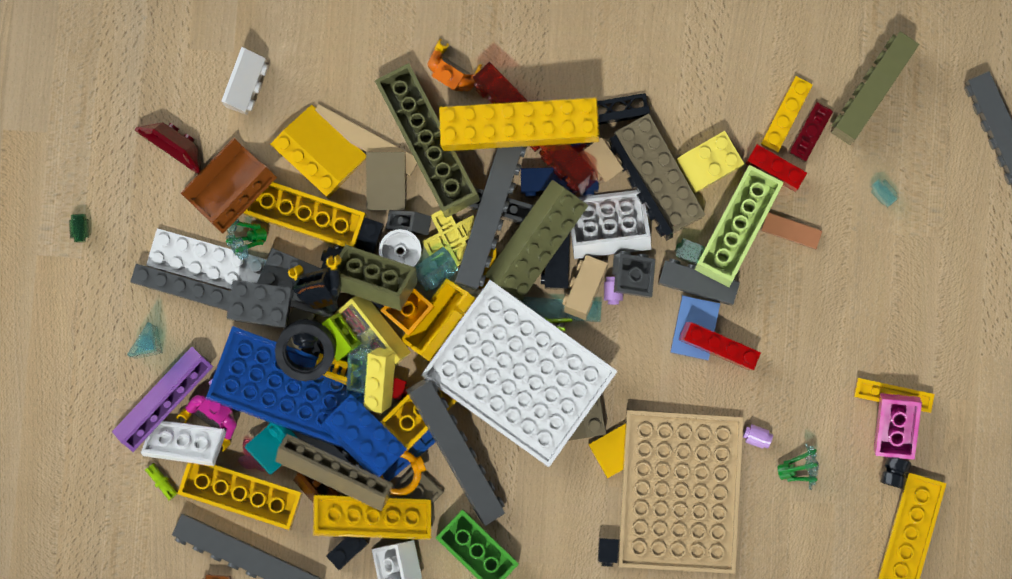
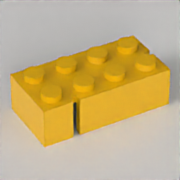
(450, 306)

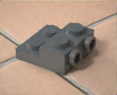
(633, 274)

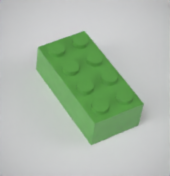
(476, 548)

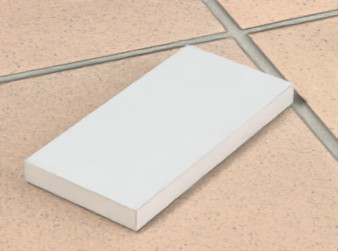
(184, 443)

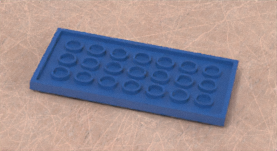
(255, 384)

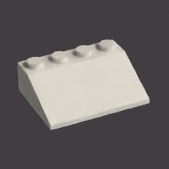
(611, 225)

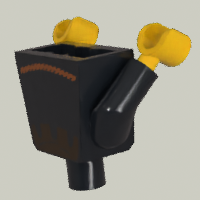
(319, 287)

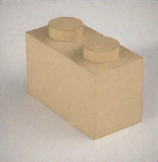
(602, 160)

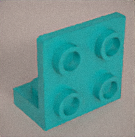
(266, 445)

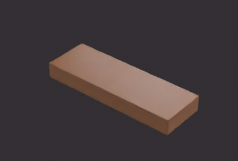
(791, 231)

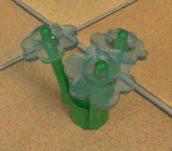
(256, 235)
(789, 470)

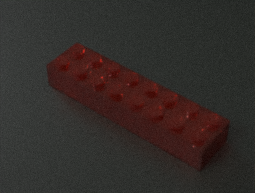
(563, 157)

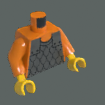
(449, 72)

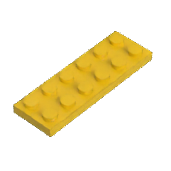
(353, 518)
(912, 528)

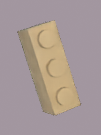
(584, 287)

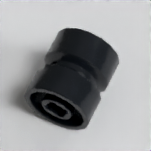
(895, 472)

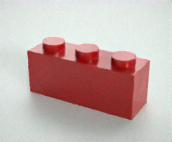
(776, 167)

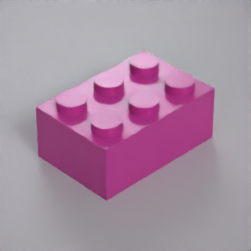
(897, 426)

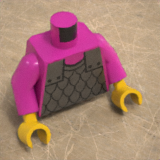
(212, 414)

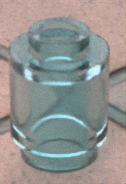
(884, 192)

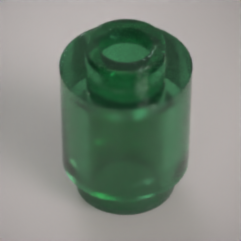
(79, 228)

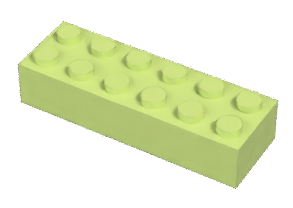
(739, 226)

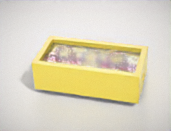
(372, 327)

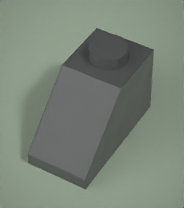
(408, 220)

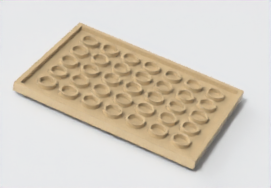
(680, 492)

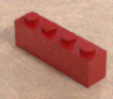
(719, 346)

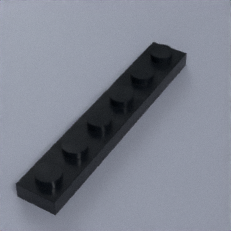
(643, 194)

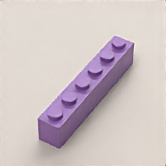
(162, 399)

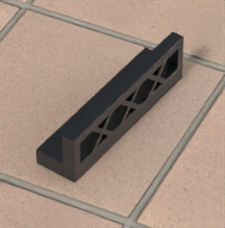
(631, 113)

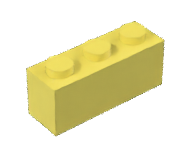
(379, 380)

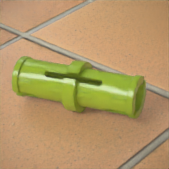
(161, 481)

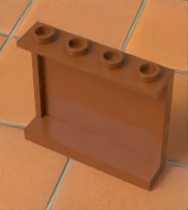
(228, 185)

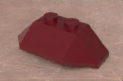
(173, 143)

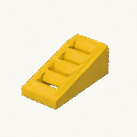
(333, 375)

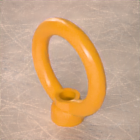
(418, 467)

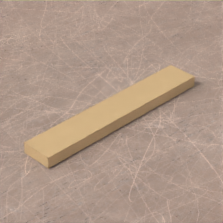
(362, 138)

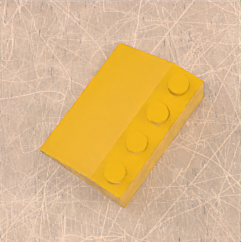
(318, 151)

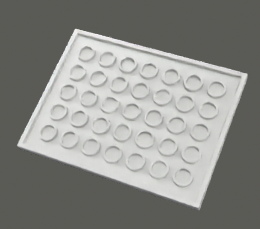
(519, 373)

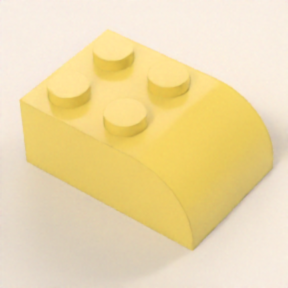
(709, 162)

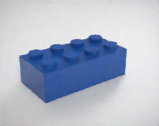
(363, 436)

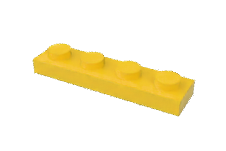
(786, 114)
(871, 391)

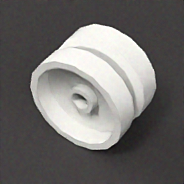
(401, 239)

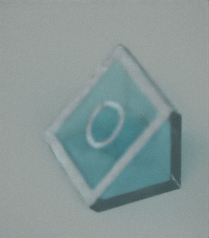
(147, 343)

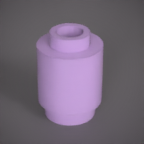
(609, 294)
(757, 436)

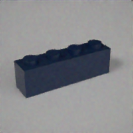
(536, 180)

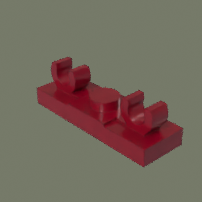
(811, 132)

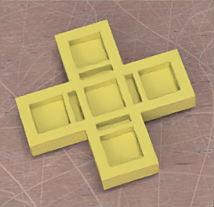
(450, 236)

